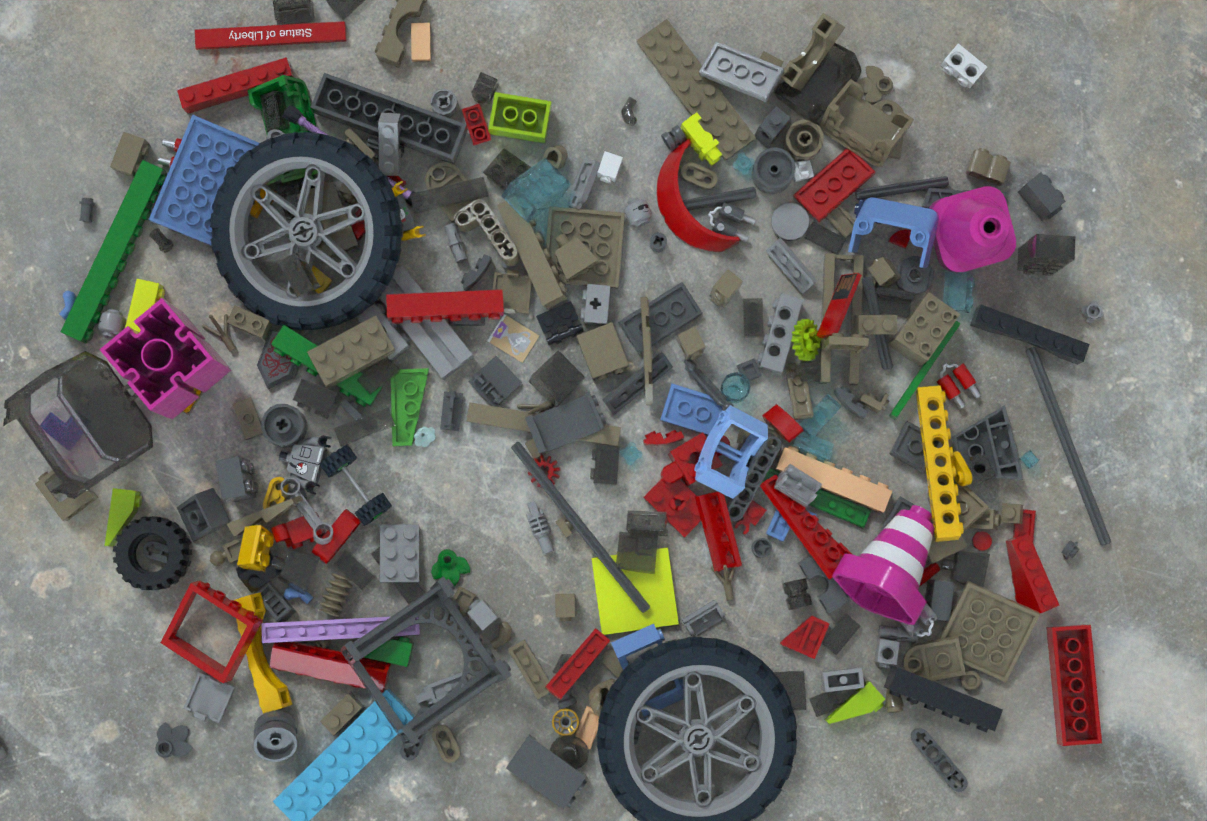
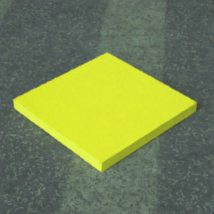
(617, 609)

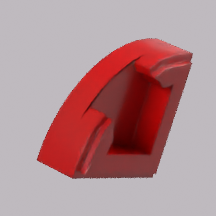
(900, 238)

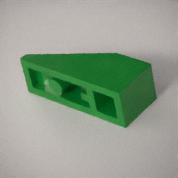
(394, 652)

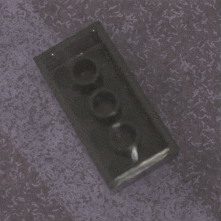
(1046, 254)

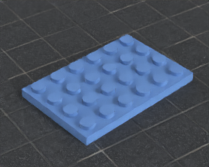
(196, 176)

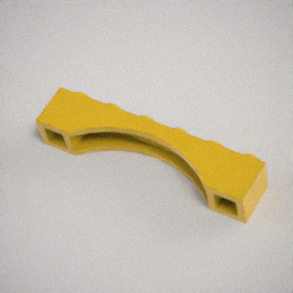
(270, 689)

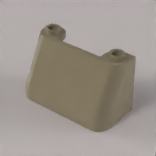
(863, 126)

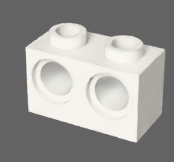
(966, 62)

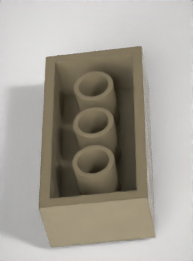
(351, 352)

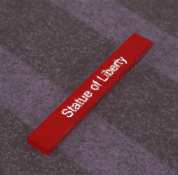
(270, 35)

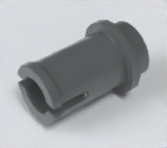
(86, 209)

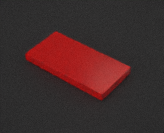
(834, 184)

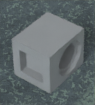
(881, 645)

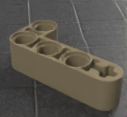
(493, 233)

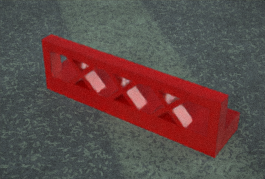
(717, 531)

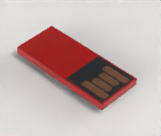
(839, 304)

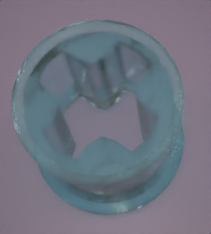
(1029, 459)

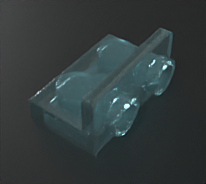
(958, 290)
(817, 446)

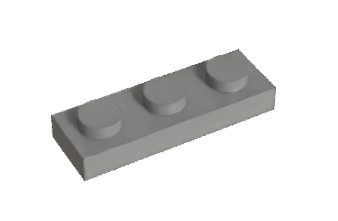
(791, 265)

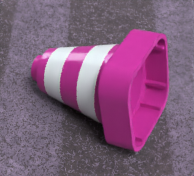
(891, 568)

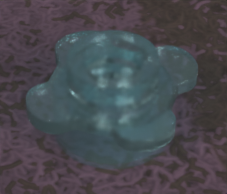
(743, 168)
(630, 448)

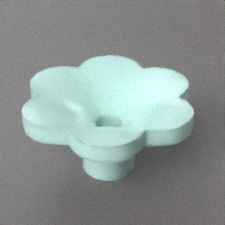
(424, 436)

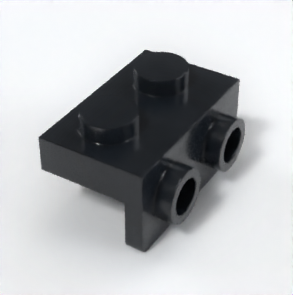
(255, 579)

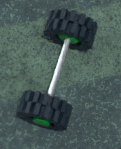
(338, 462)

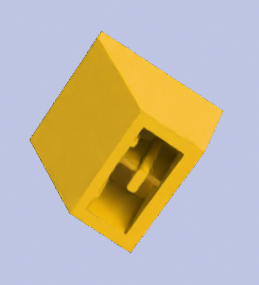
(255, 548)

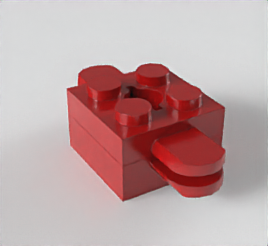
(685, 458)

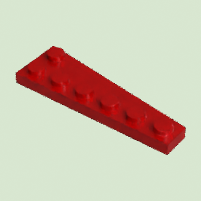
(814, 537)

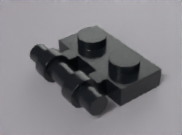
(557, 318)

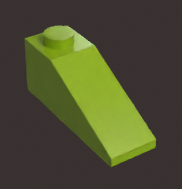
(122, 510)
(859, 703)

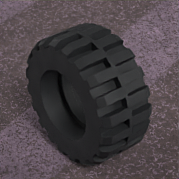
(127, 547)

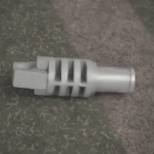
(539, 527)

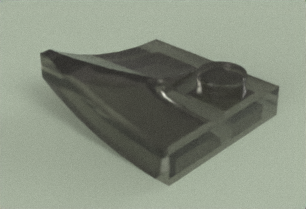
(637, 552)

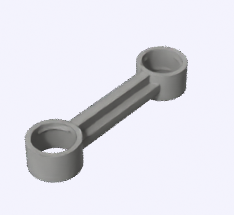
(307, 511)

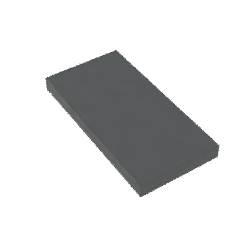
(666, 315)

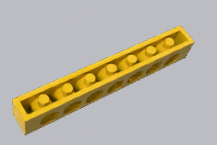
(935, 396)

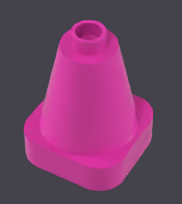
(960, 232)

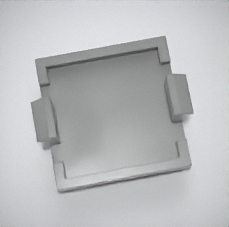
(209, 698)

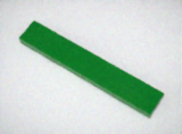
(922, 373)
(835, 505)

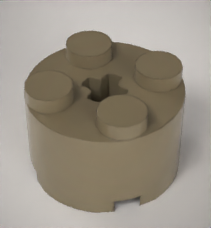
(809, 132)

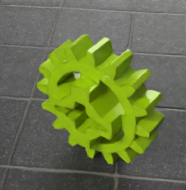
(805, 340)

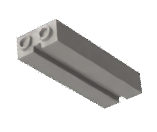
(434, 339)

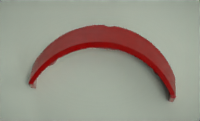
(676, 214)

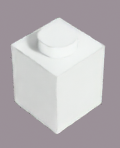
(609, 167)

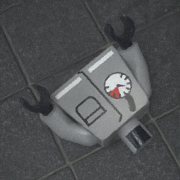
(305, 461)

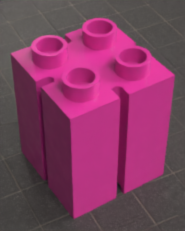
(165, 359)

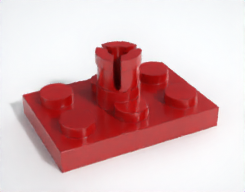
(677, 502)

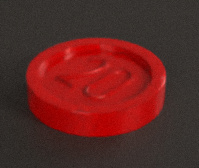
(981, 540)

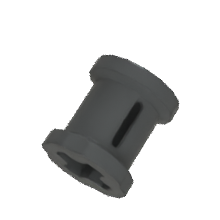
(661, 237)

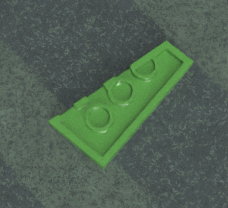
(406, 402)

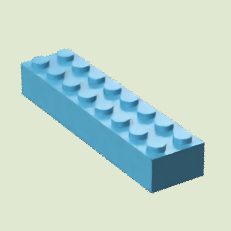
(341, 761)

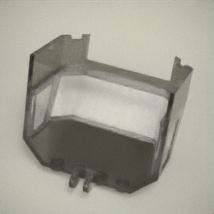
(81, 422)

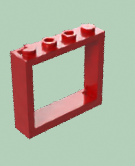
(194, 655)

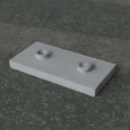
(741, 71)

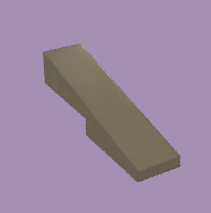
(269, 514)

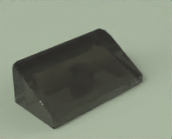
(273, 110)

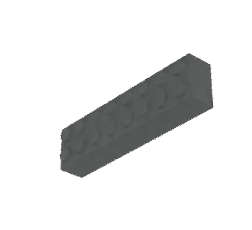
(362, 108)

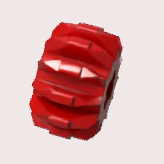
(551, 470)

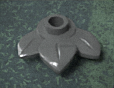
(175, 739)

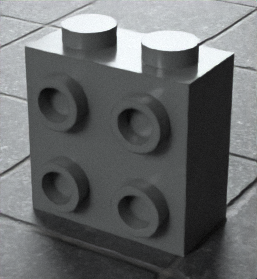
(1042, 196)

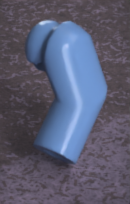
(69, 299)
(291, 593)

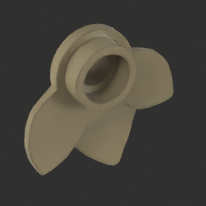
(872, 83)

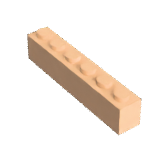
(837, 481)

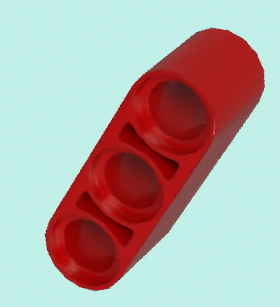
(342, 530)

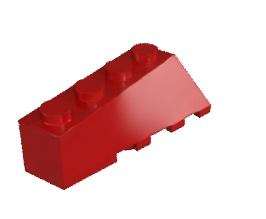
(1028, 575)

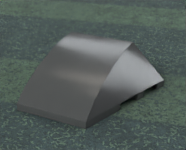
(996, 440)

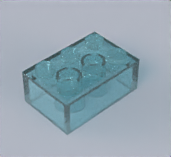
(536, 190)

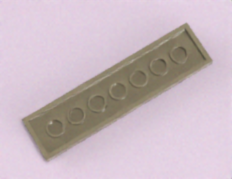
(696, 93)

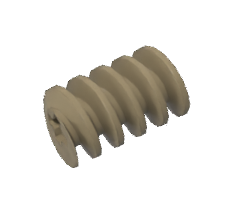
(335, 595)

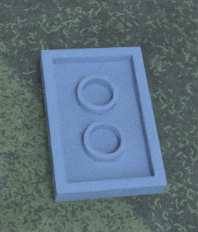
(690, 409)

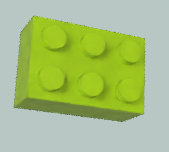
(520, 117)

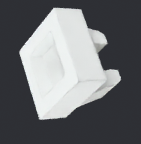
(803, 171)

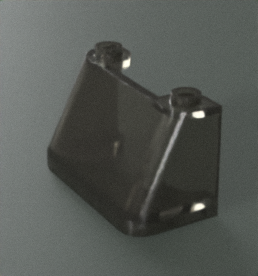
(823, 86)

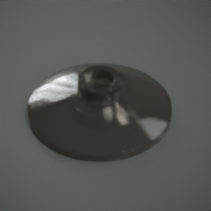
(575, 757)

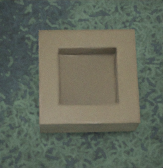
(1012, 513)
(565, 527)

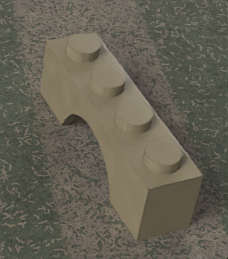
(823, 38)
(391, 49)

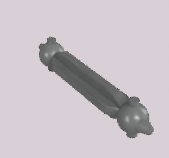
(707, 385)

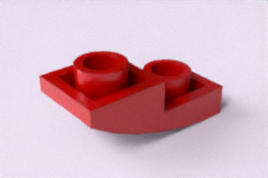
(476, 124)
(783, 423)
(654, 439)

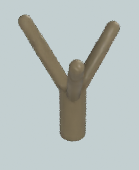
(222, 334)
(536, 407)
(727, 581)

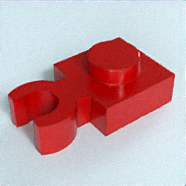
(752, 515)

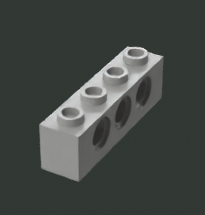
(776, 363)

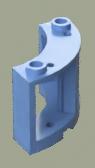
(640, 640)

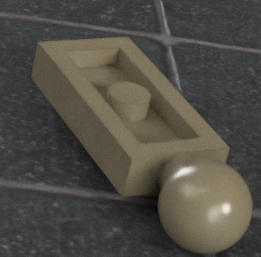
(231, 551)

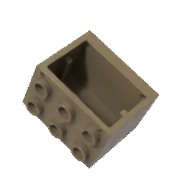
(924, 329)

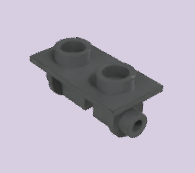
(451, 411)

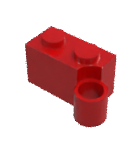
(295, 532)

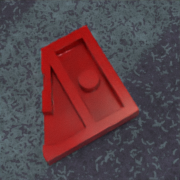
(807, 637)

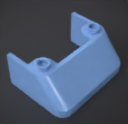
(919, 219)

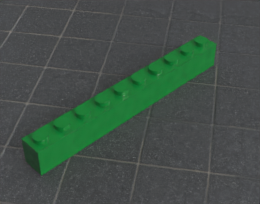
(114, 252)

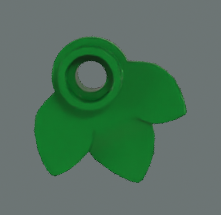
(452, 569)

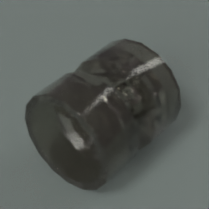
(797, 594)

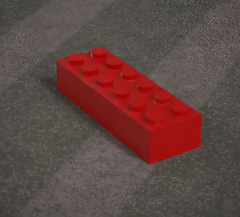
(1074, 685)

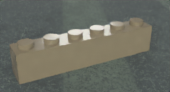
(534, 256)

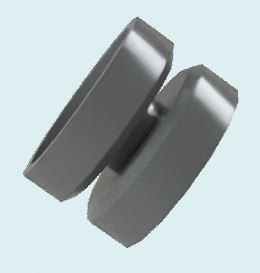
(783, 167)
(275, 418)
(275, 736)

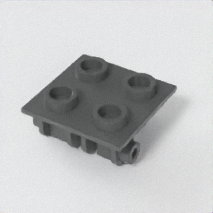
(495, 382)

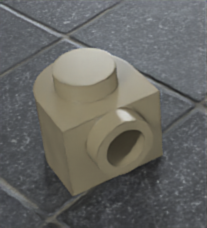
(556, 156)

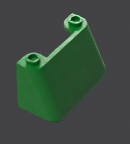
(294, 93)

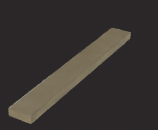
(516, 420)

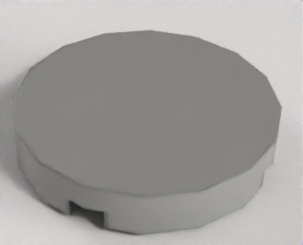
(790, 221)

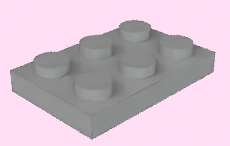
(399, 553)

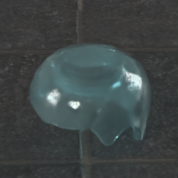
(735, 387)

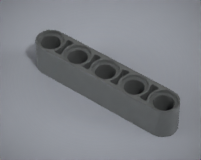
(760, 471)

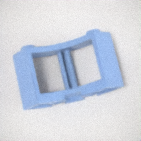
(734, 484)

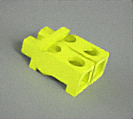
(701, 141)

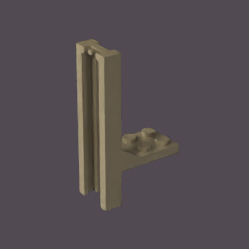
(837, 341)

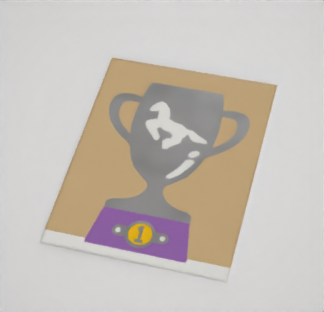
(513, 338)

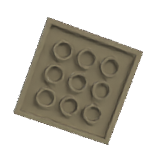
(598, 232)
(990, 630)

